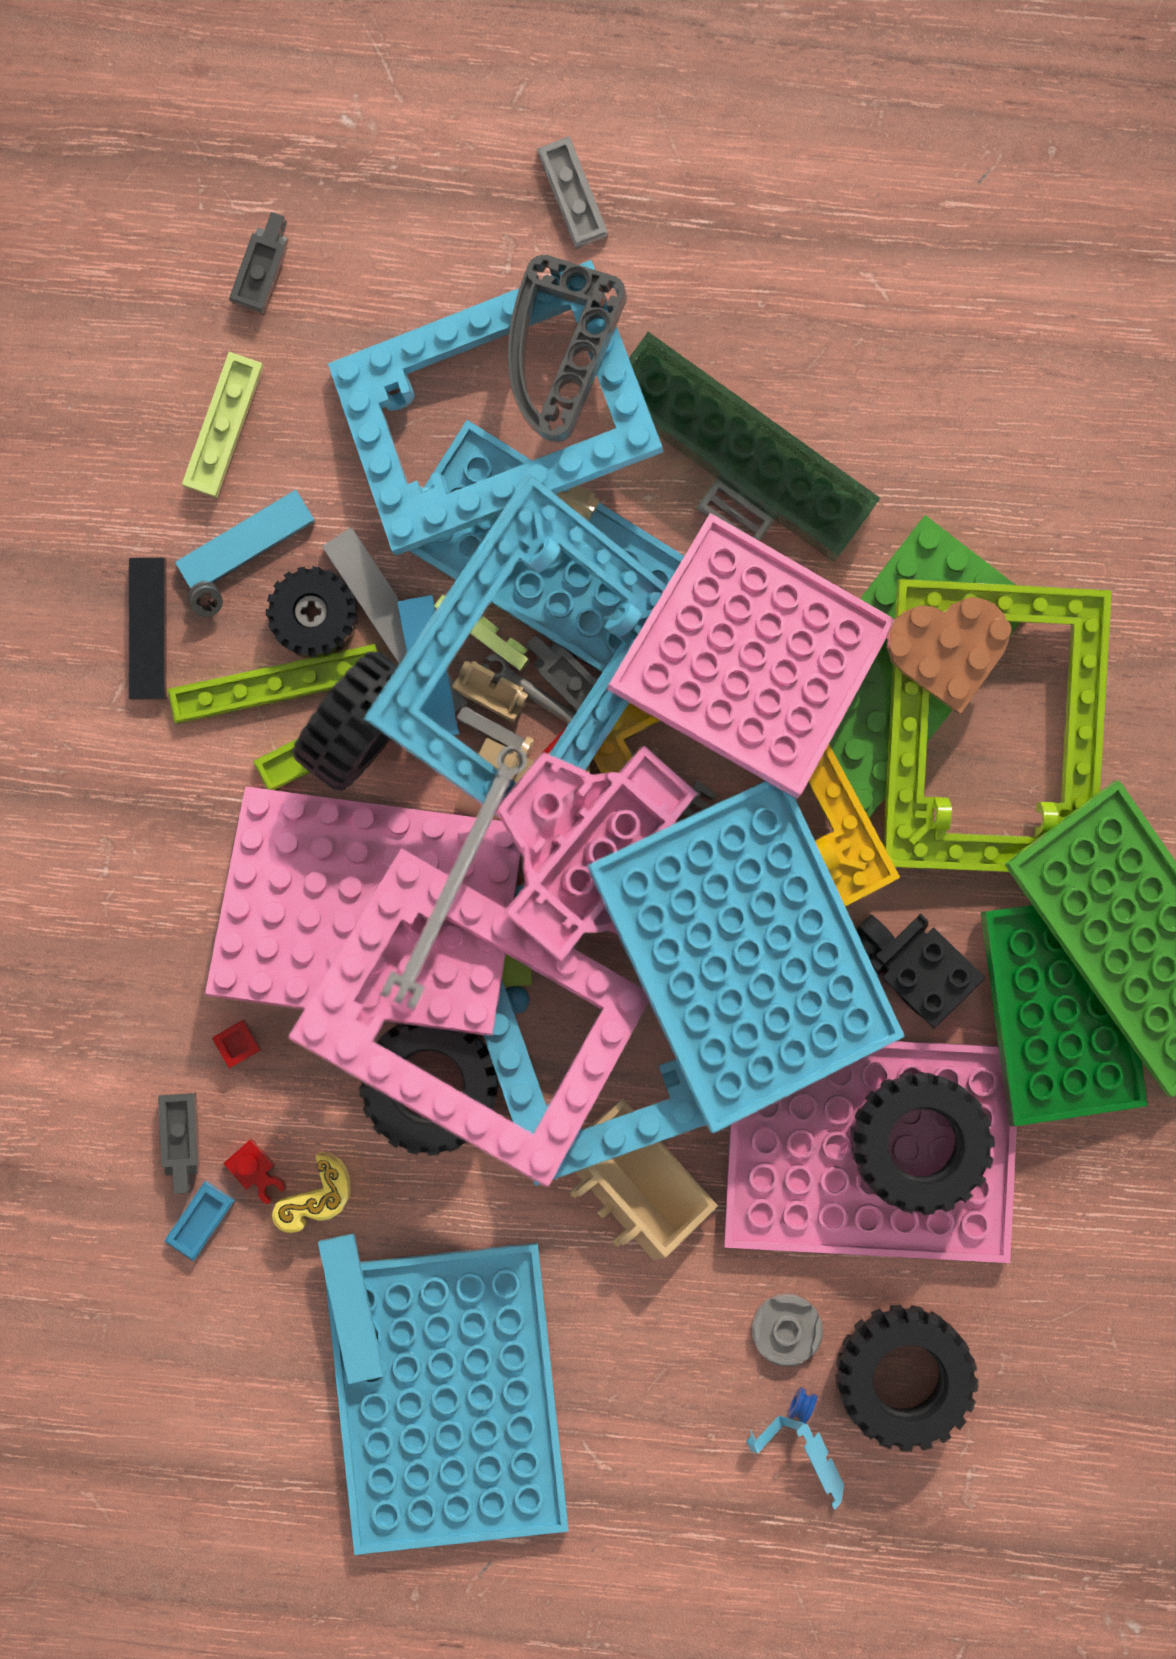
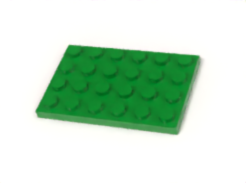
(1052, 1031)

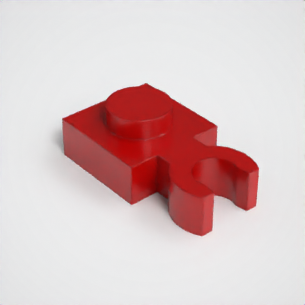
(251, 1167)

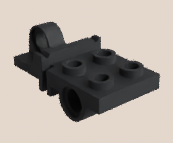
(920, 967)

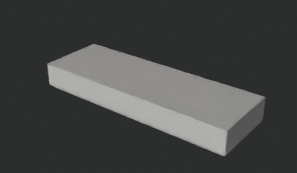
(572, 192)

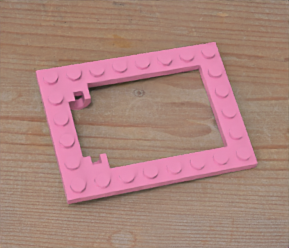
(344, 1034)

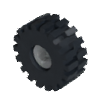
(327, 630)

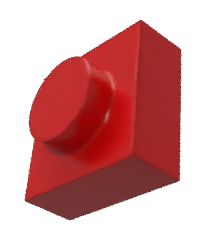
(236, 1043)

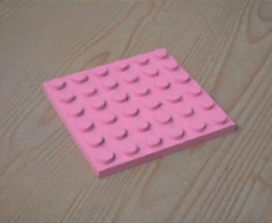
(752, 655)

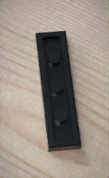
(148, 628)

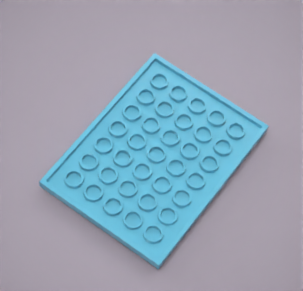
(745, 952)
(466, 1415)

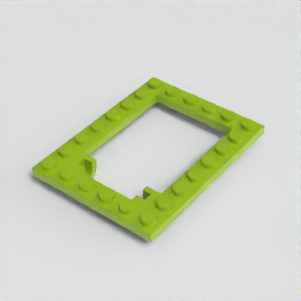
(909, 827)

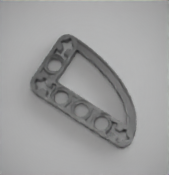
(597, 344)

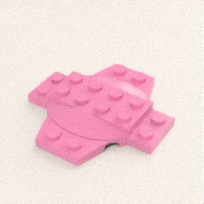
(572, 819)

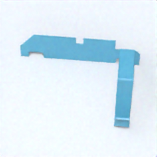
(815, 1450)

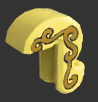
(319, 1203)

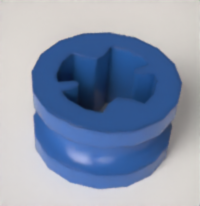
(802, 1405)

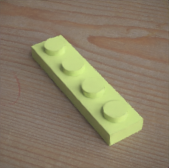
(223, 424)

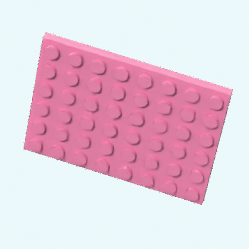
(306, 876)
(802, 1191)

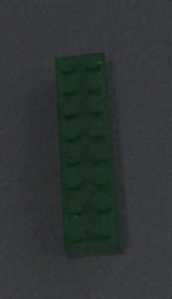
(749, 450)

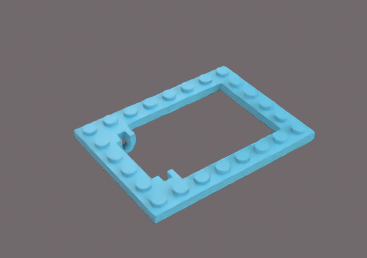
(422, 515)
(528, 521)
(600, 1141)

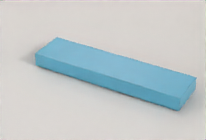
(246, 540)
(351, 1308)

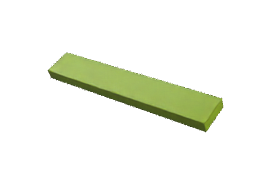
(262, 686)

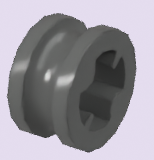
(197, 591)

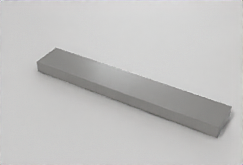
(373, 594)

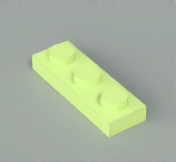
(486, 633)

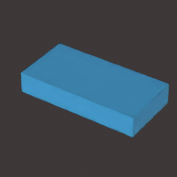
(199, 1220)

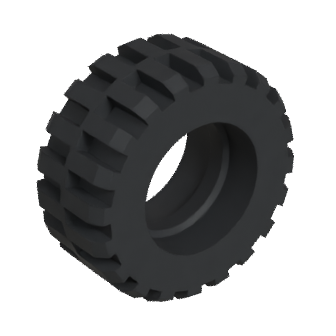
(337, 738)
(416, 1132)
(956, 1177)
(935, 1415)

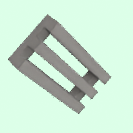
(741, 501)
(490, 728)

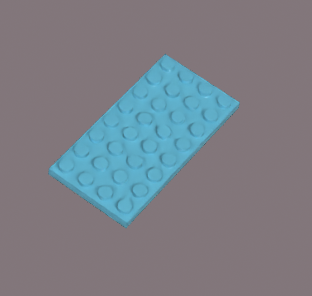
(564, 599)

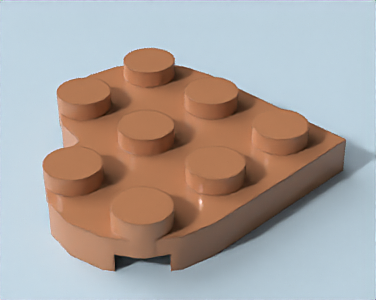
(949, 649)

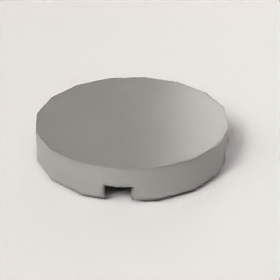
(787, 1329)

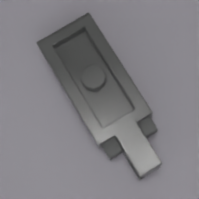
(260, 265)
(562, 671)
(179, 1138)

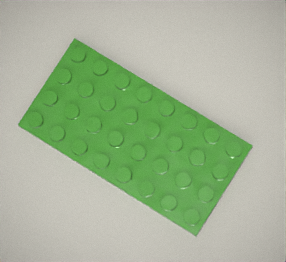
(864, 730)
(1112, 907)

